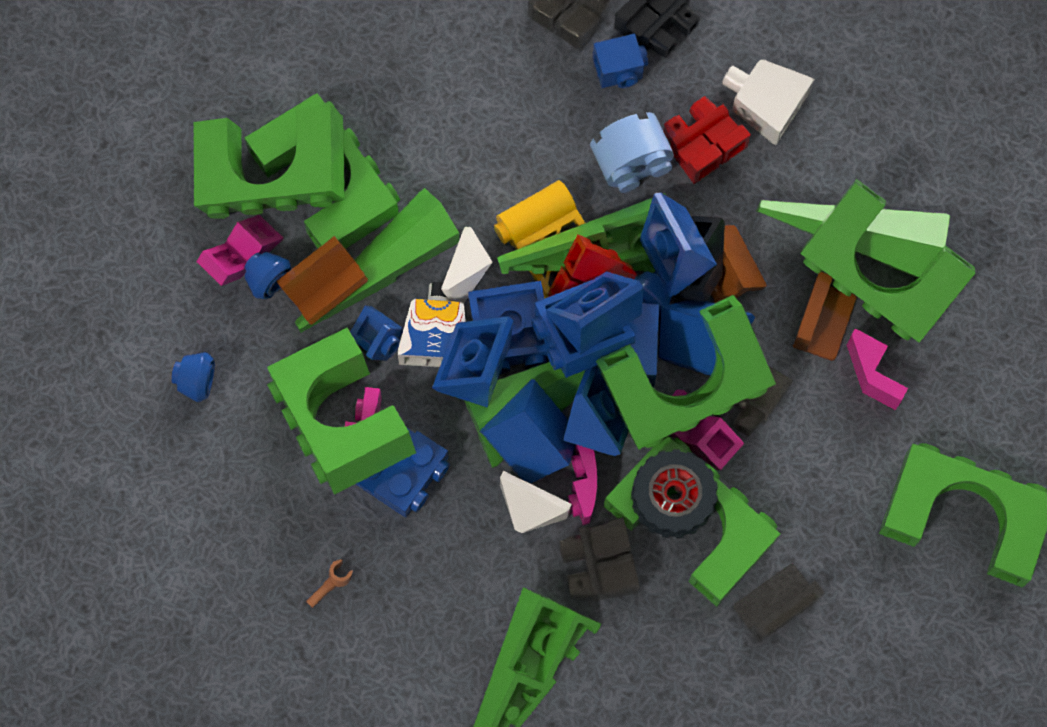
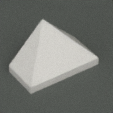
(466, 268)
(530, 505)

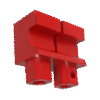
(706, 142)
(586, 262)

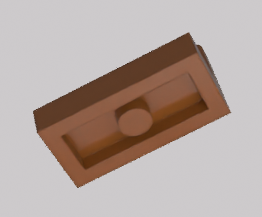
(739, 268)
(322, 280)
(824, 319)

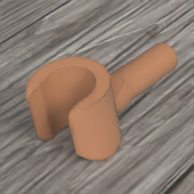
(330, 583)

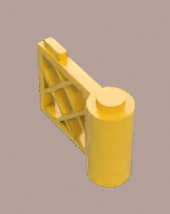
(537, 219)

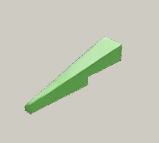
(614, 231)
(894, 238)
(407, 241)
(553, 382)
(533, 648)

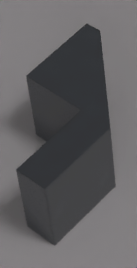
(712, 232)

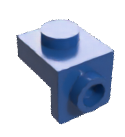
(376, 334)

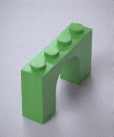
(312, 178)
(367, 200)
(911, 307)
(737, 375)
(340, 453)
(1018, 507)
(744, 532)

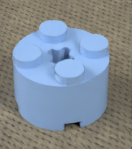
(632, 151)

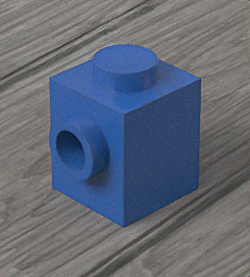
(619, 61)

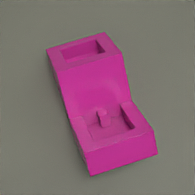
(247, 238)
(865, 356)
(710, 440)

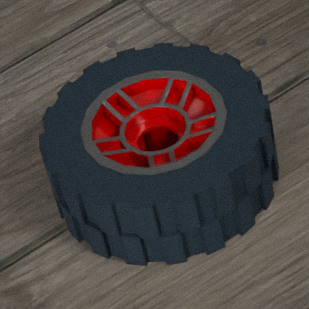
(689, 478)

